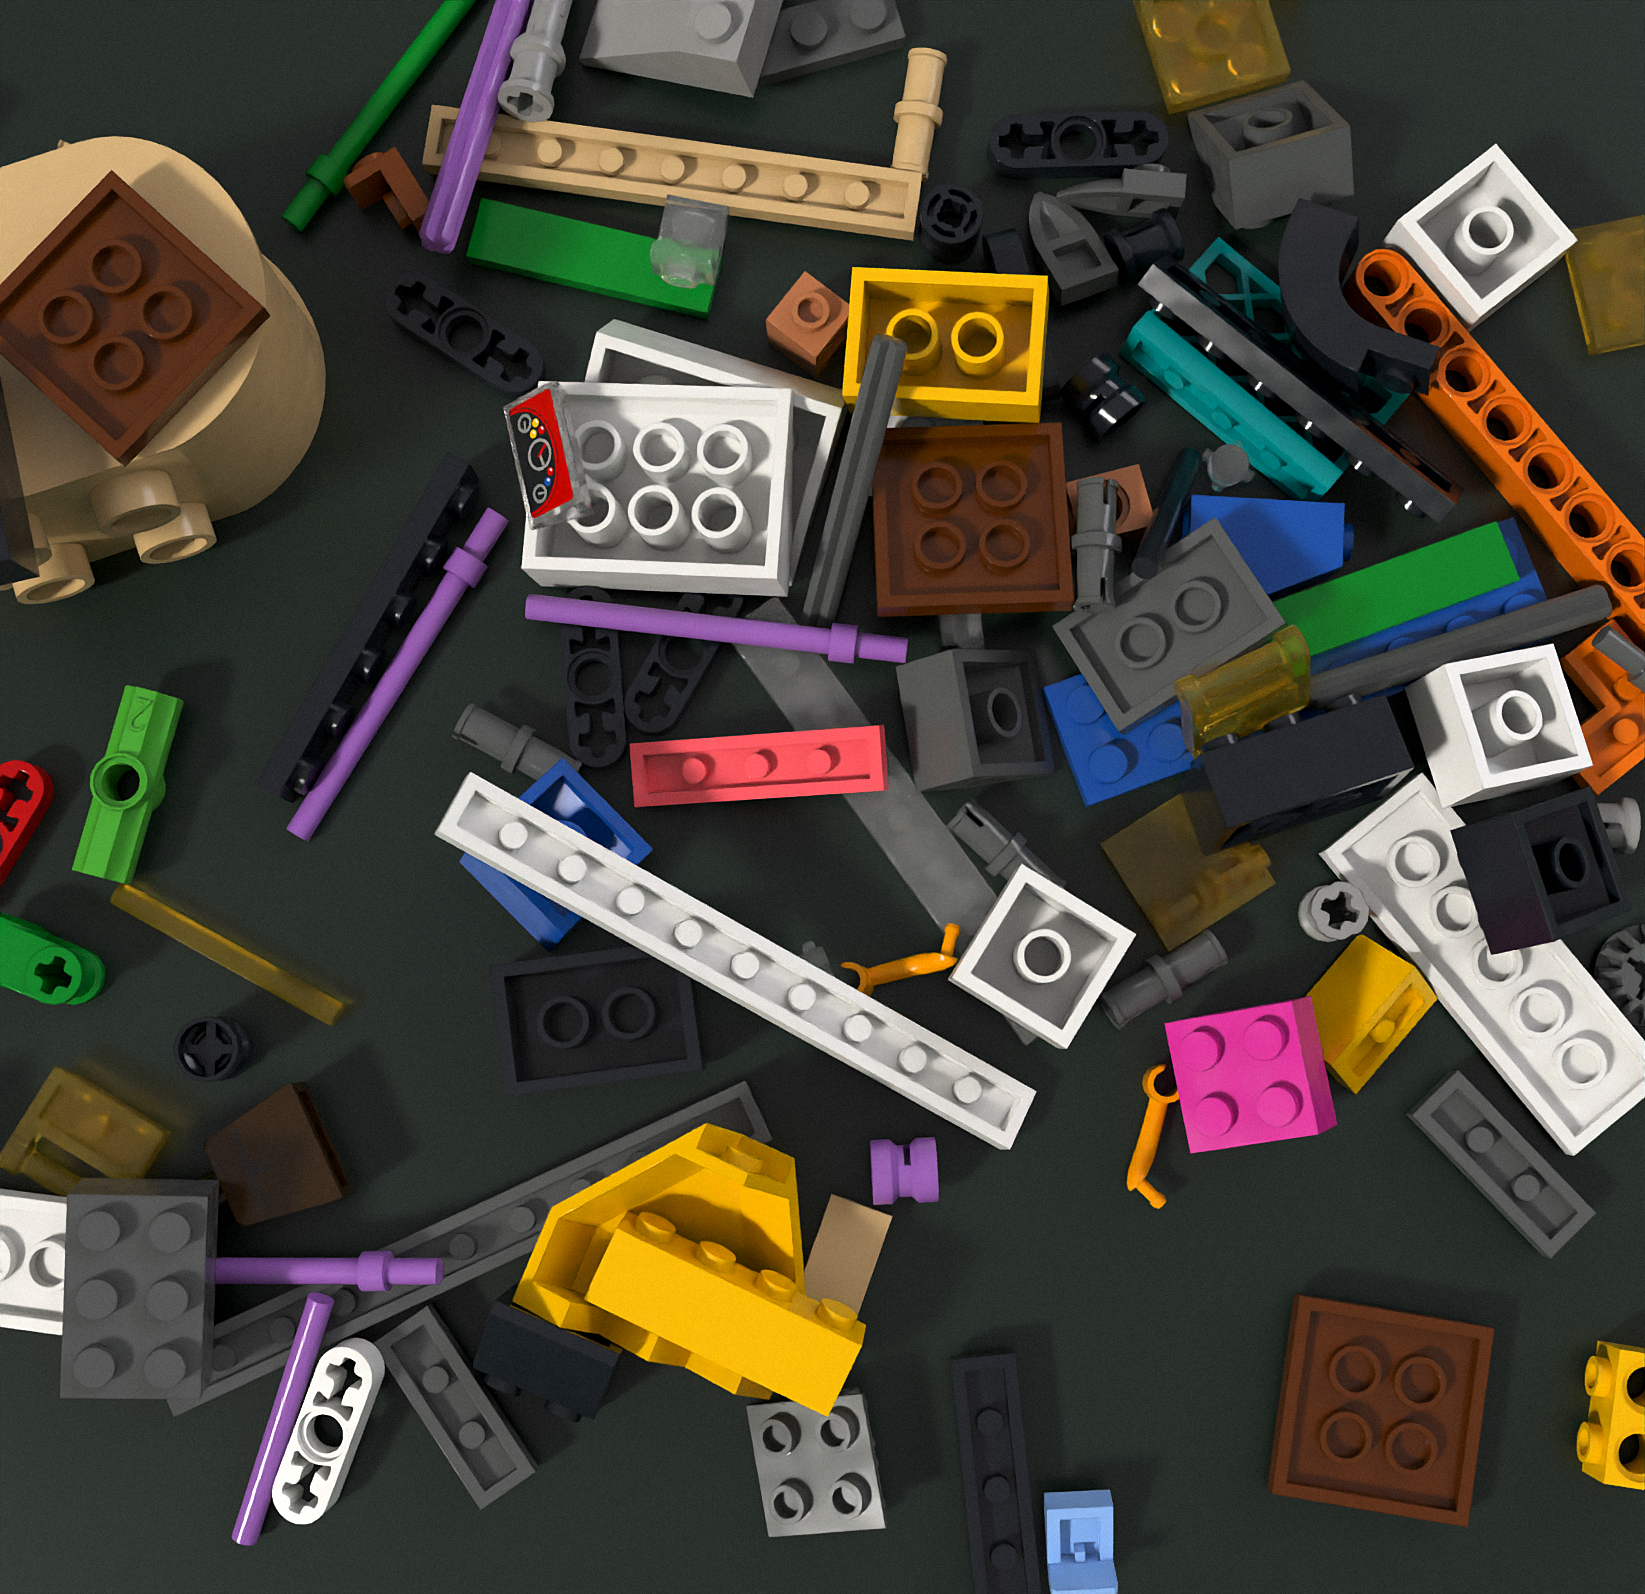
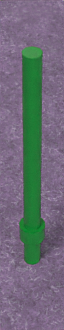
(328, 171)

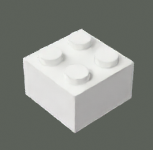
(1481, 238)
(1498, 725)
(1042, 957)

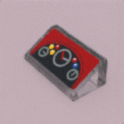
(547, 457)

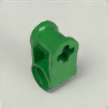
(33, 964)

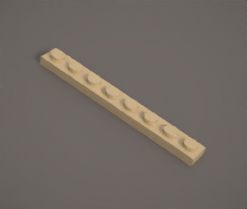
(651, 166)

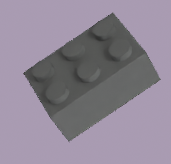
(139, 1288)

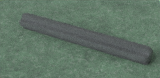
(854, 480)
(1462, 644)

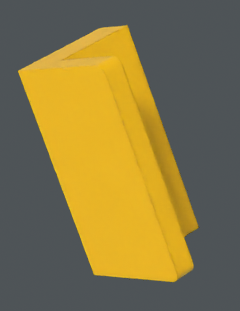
(1366, 1009)

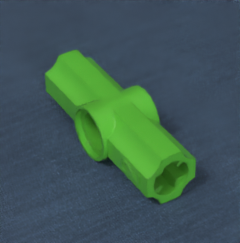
(137, 742)

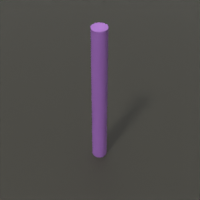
(282, 1418)

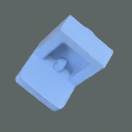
(1079, 1542)

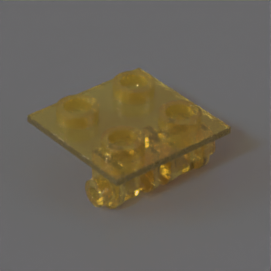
(1174, 880)

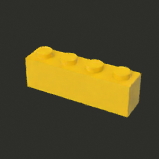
(727, 1311)

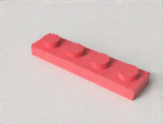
(759, 766)

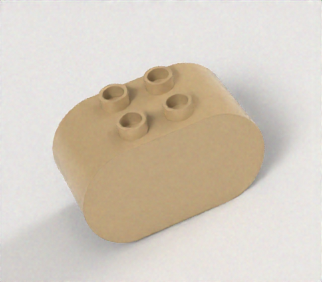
(221, 448)

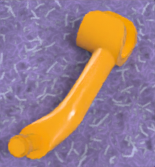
(908, 966)
(1149, 1138)

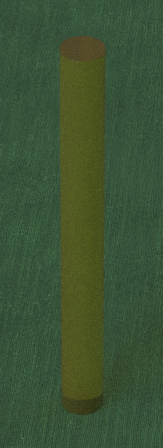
(227, 953)

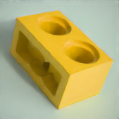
(1612, 1416)

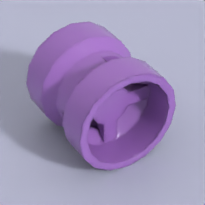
(904, 1170)

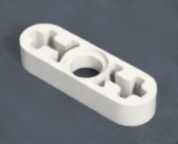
(305, 1447)

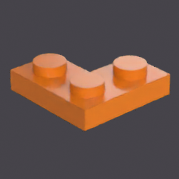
(1618, 725)

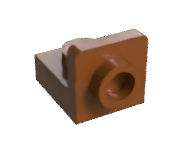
(388, 178)

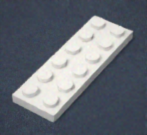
(1523, 1008)

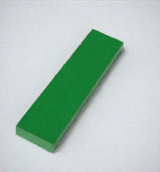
(578, 257)
(1400, 589)

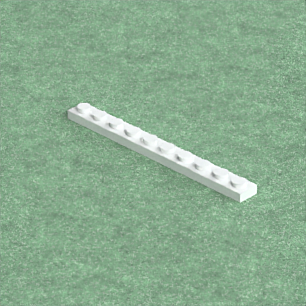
(734, 961)

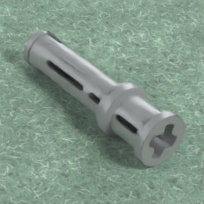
(536, 63)

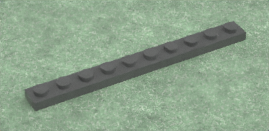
(466, 1242)

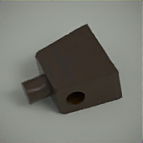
(276, 1159)

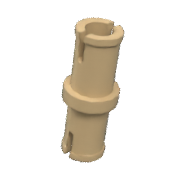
(919, 110)

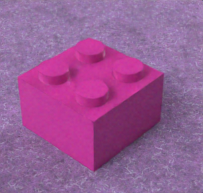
(1251, 1075)

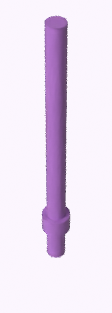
(463, 570)
(840, 642)
(370, 1271)

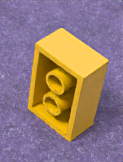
(968, 336)

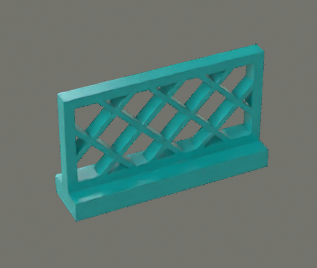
(1221, 399)

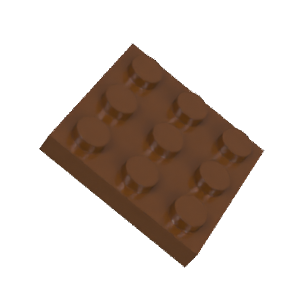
(121, 318)
(971, 520)
(1380, 1409)

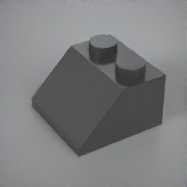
(1271, 152)
(974, 718)

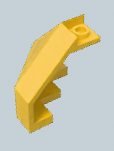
(712, 1190)

